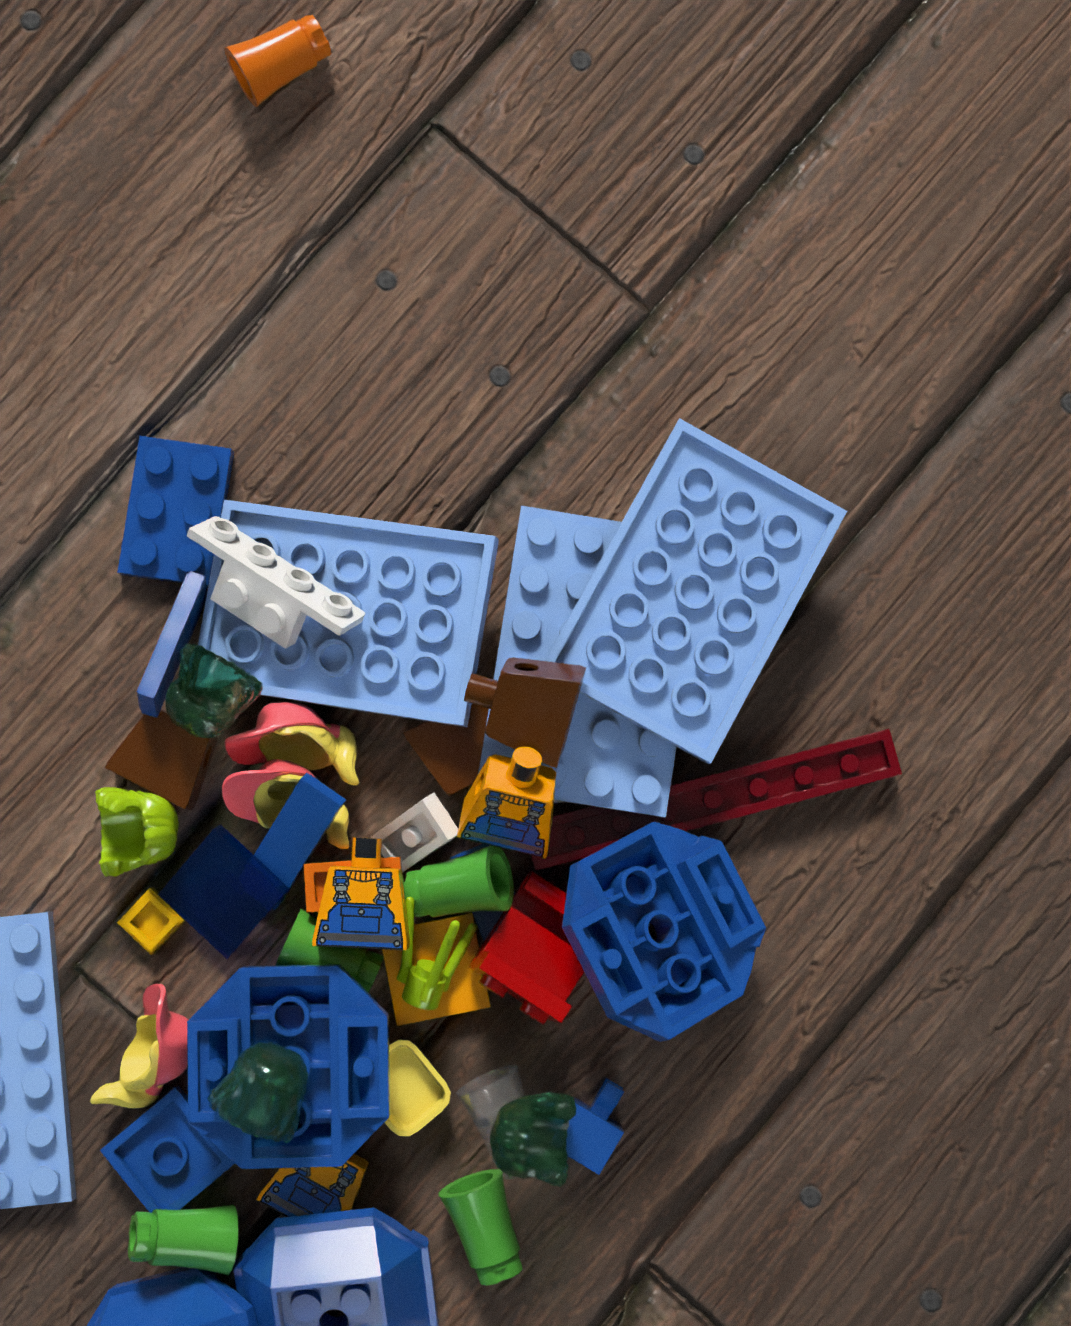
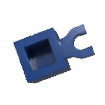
(591, 1131)

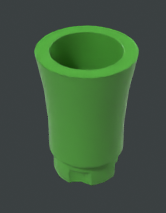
(462, 884)
(298, 950)
(484, 1224)
(186, 1238)

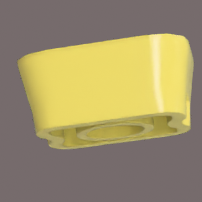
(415, 1089)

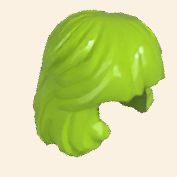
(135, 829)

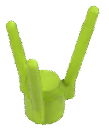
(429, 978)

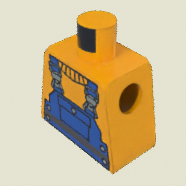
(511, 804)
(363, 903)
(315, 1188)

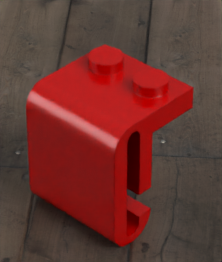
(530, 952)

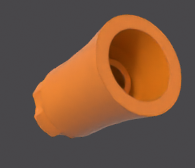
(277, 57)

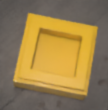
(151, 921)

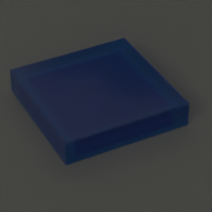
(223, 891)

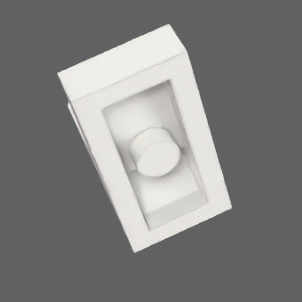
(417, 832)

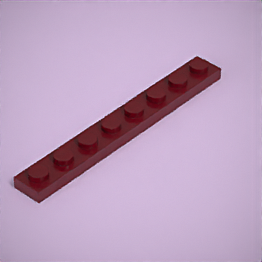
(731, 794)

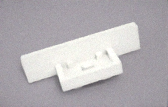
(267, 588)

